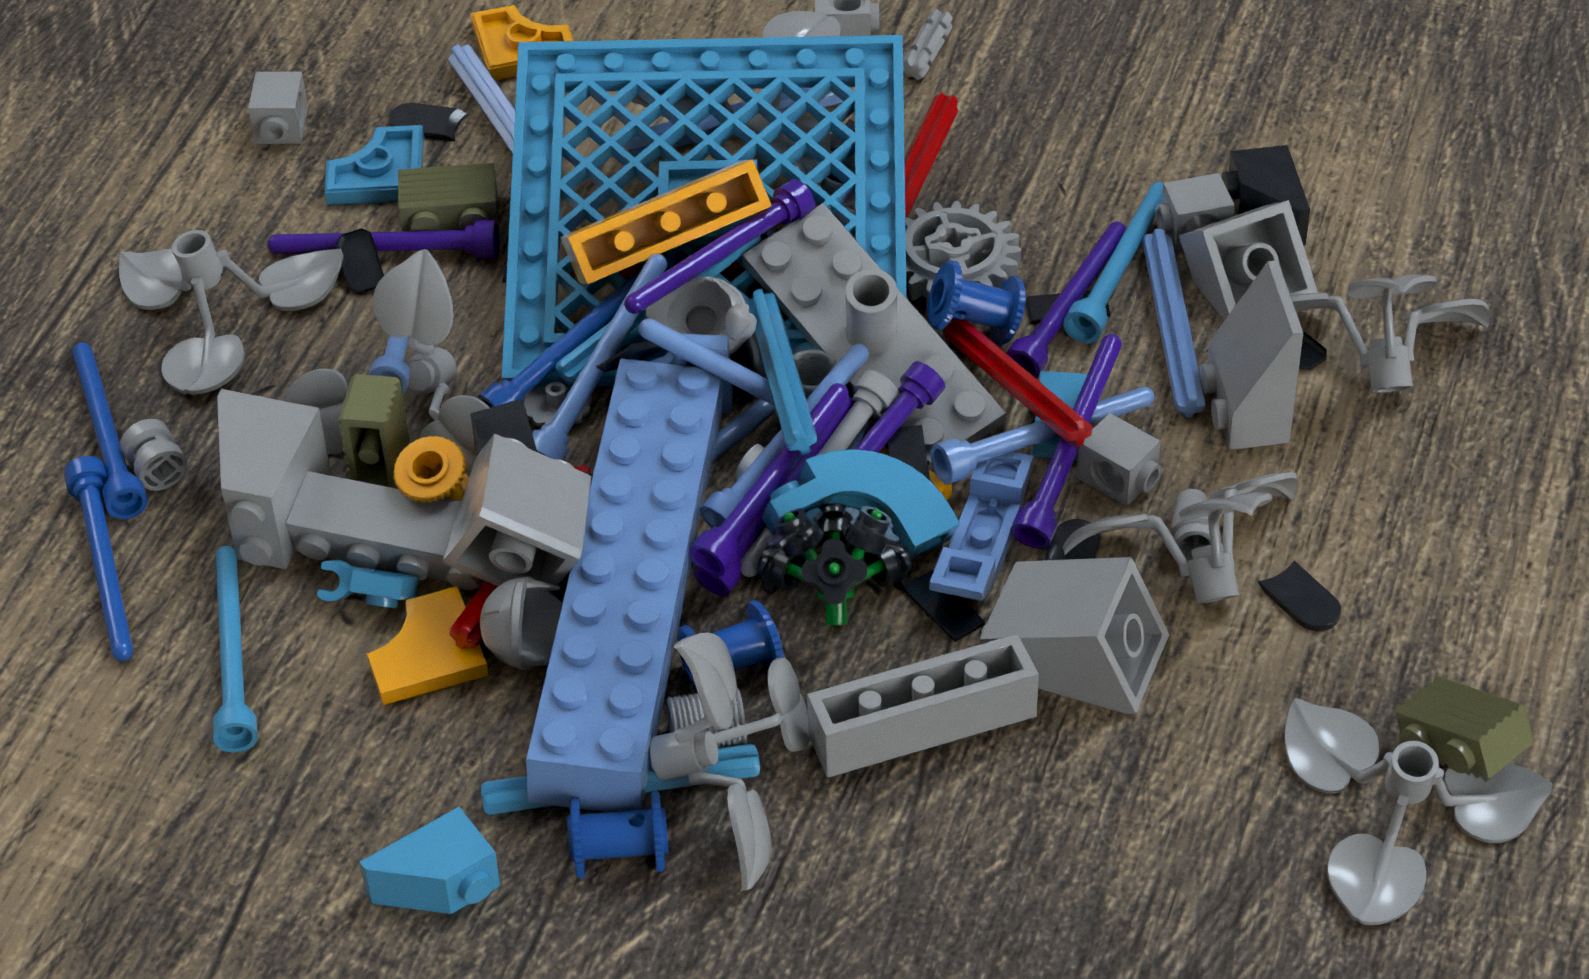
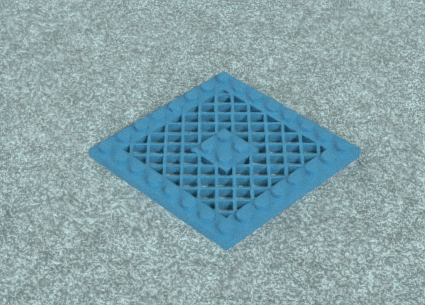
(689, 67)

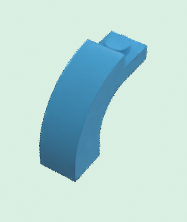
(873, 480)

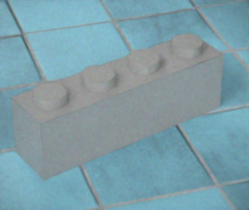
(375, 528)
(922, 705)

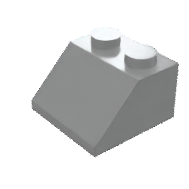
(1233, 251)

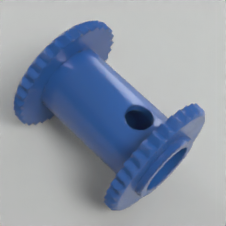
(976, 302)
(747, 641)
(617, 834)

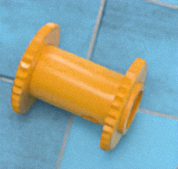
(431, 470)

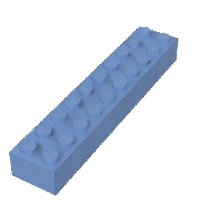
(626, 590)

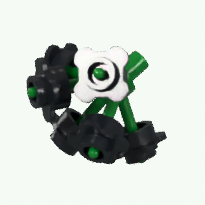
(834, 570)

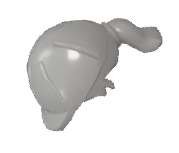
(706, 308)
(521, 622)

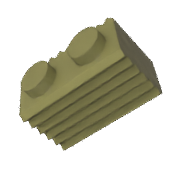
(447, 197)
(373, 428)
(1465, 726)

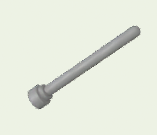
(872, 396)

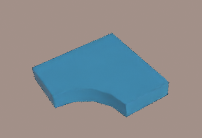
(373, 170)

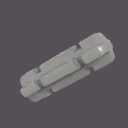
(927, 44)

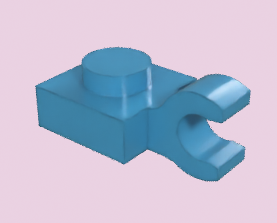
(381, 586)

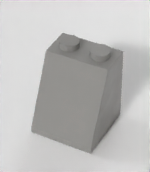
(263, 461)
(519, 516)
(1083, 628)

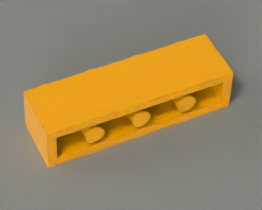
(666, 221)

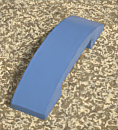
(984, 534)

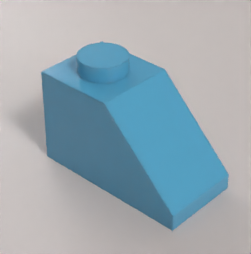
(433, 867)

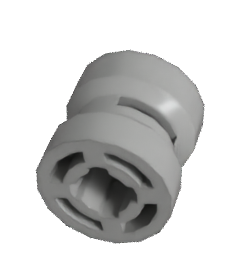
(153, 454)

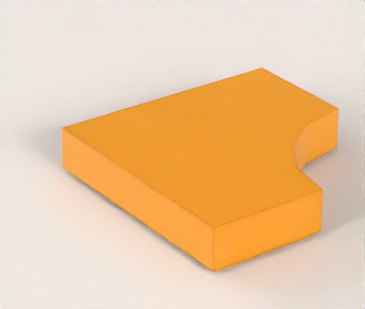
(501, 30)
(424, 653)

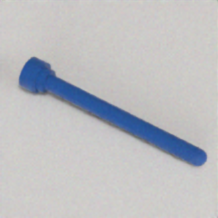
(546, 363)
(84, 482)
(122, 492)

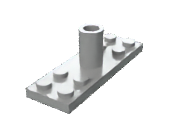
(845, 299)

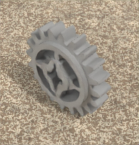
(974, 240)

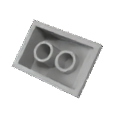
(1255, 365)

